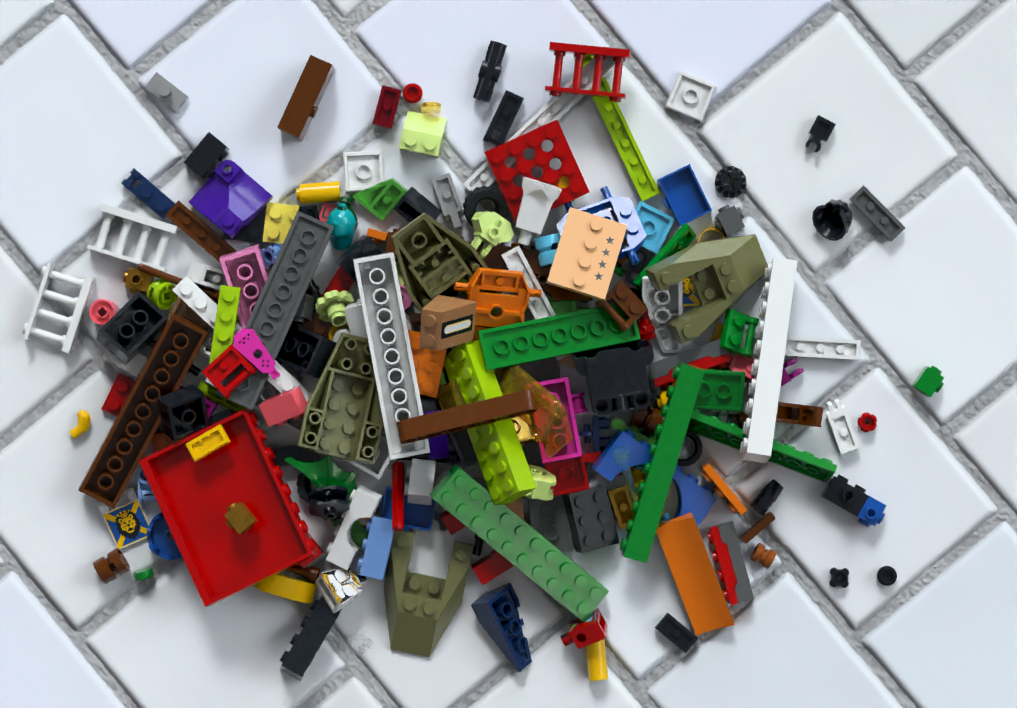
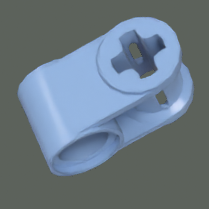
(144, 488)

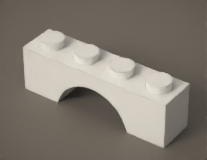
(343, 549)

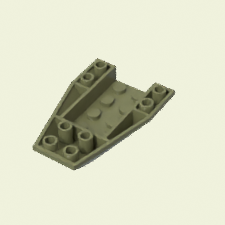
(344, 408)

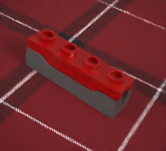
(703, 356)
(731, 563)

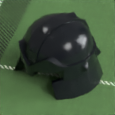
(832, 219)

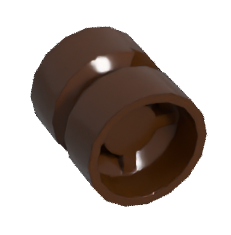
(646, 418)
(105, 569)

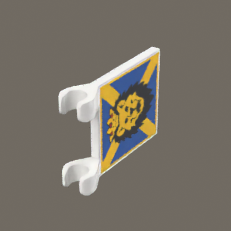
(127, 522)

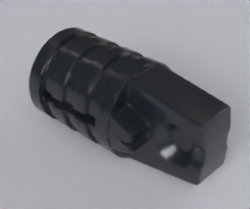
(766, 497)

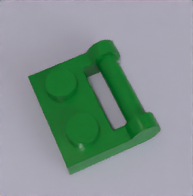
(733, 333)

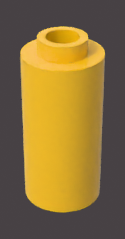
(318, 192)
(596, 661)

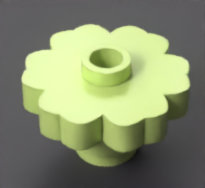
(333, 305)

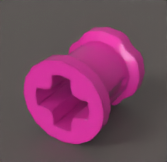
(578, 403)

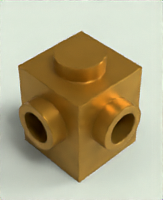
(137, 280)
(240, 517)

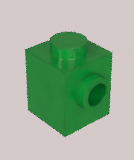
(929, 381)

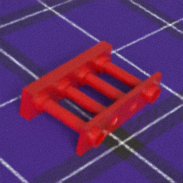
(599, 54)

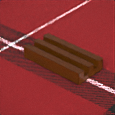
(757, 527)

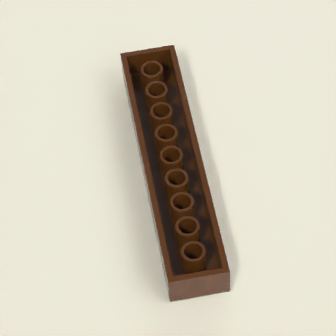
(140, 411)

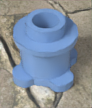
(270, 254)

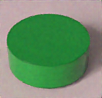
(143, 574)

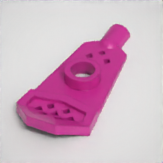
(250, 347)

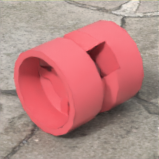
(102, 311)

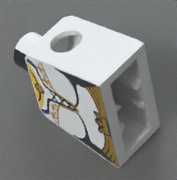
(340, 587)

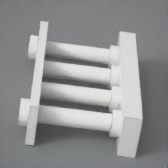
(129, 219)
(73, 322)

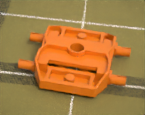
(511, 306)

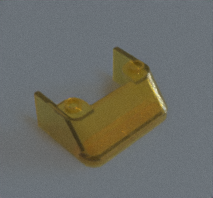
(550, 420)

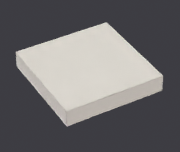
(690, 96)
(362, 170)

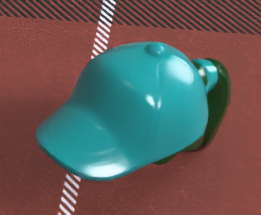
(344, 221)

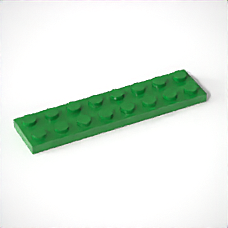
(552, 337)
(782, 455)

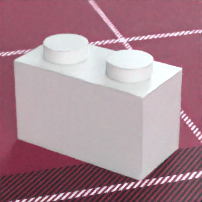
(421, 481)

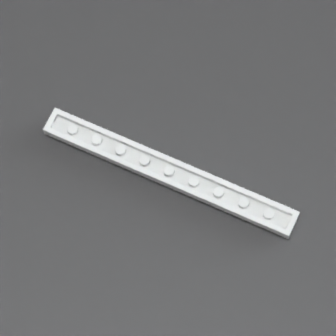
(552, 110)
(207, 310)

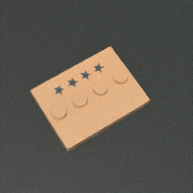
(586, 254)

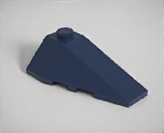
(500, 618)

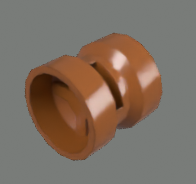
(763, 555)

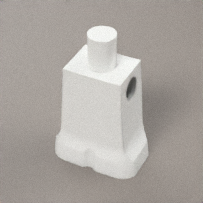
(534, 207)

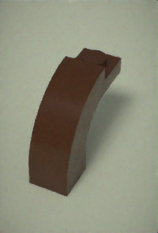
(799, 414)

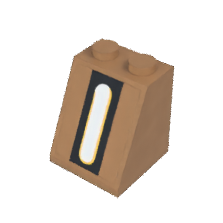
(447, 322)

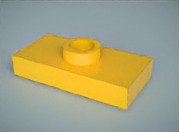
(208, 443)

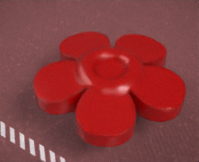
(645, 329)

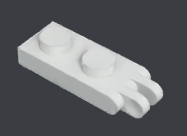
(841, 427)

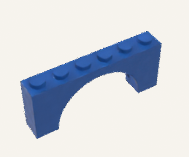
(690, 495)

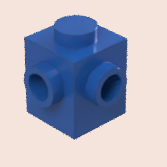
(871, 512)

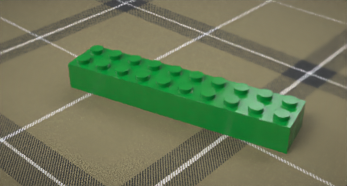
(519, 543)

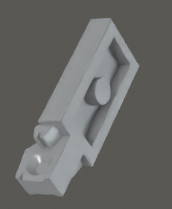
(448, 199)

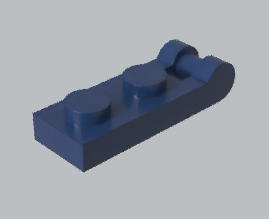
(148, 194)

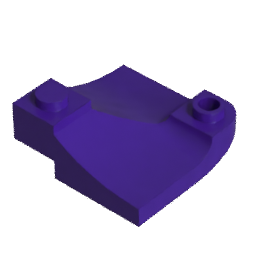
(230, 198)

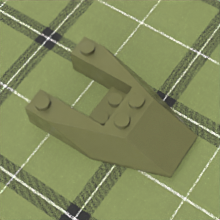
(433, 259)
(720, 276)
(421, 604)

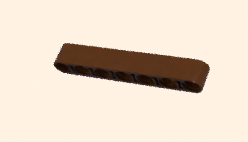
(466, 416)

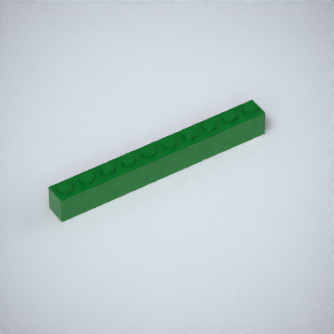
(662, 462)

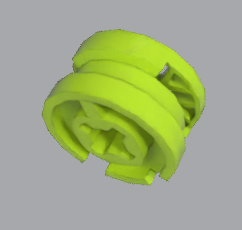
(162, 294)

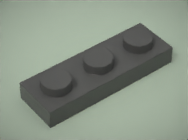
(877, 213)

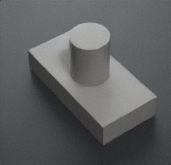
(166, 92)

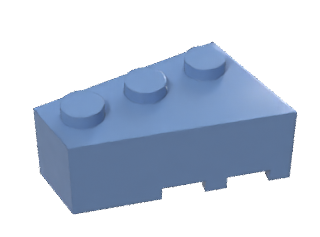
(376, 548)

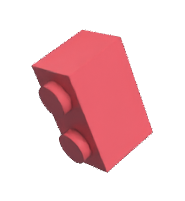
(283, 407)

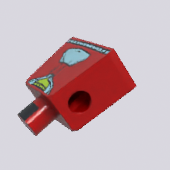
(586, 632)

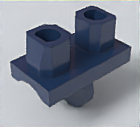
(597, 423)

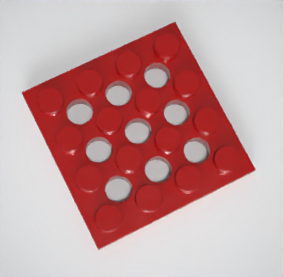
(533, 140)

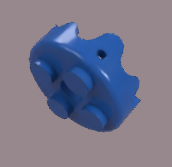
(159, 541)

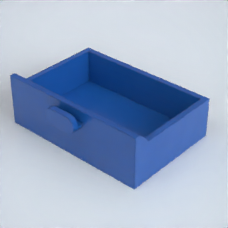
(684, 195)
(415, 515)

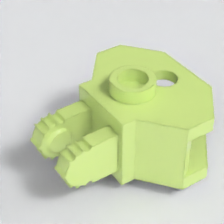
(491, 230)
(542, 482)

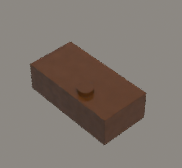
(306, 97)

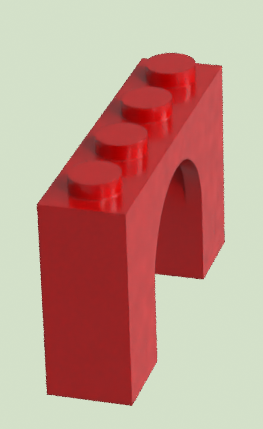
(488, 566)

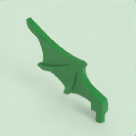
(326, 473)

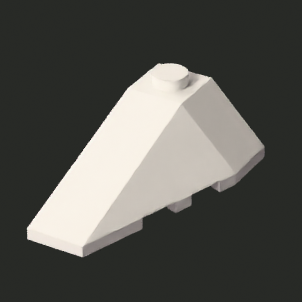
(662, 308)

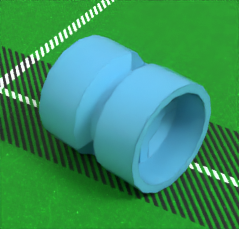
(547, 247)

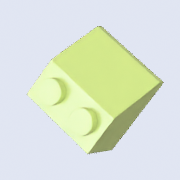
(422, 134)

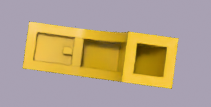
(288, 588)

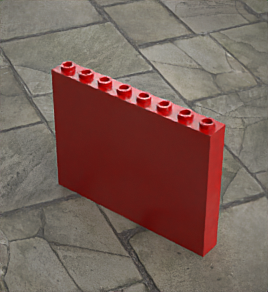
(196, 499)

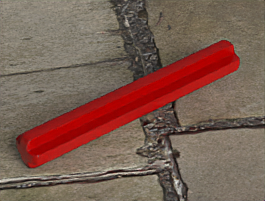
(398, 496)

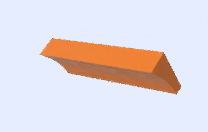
(694, 574)

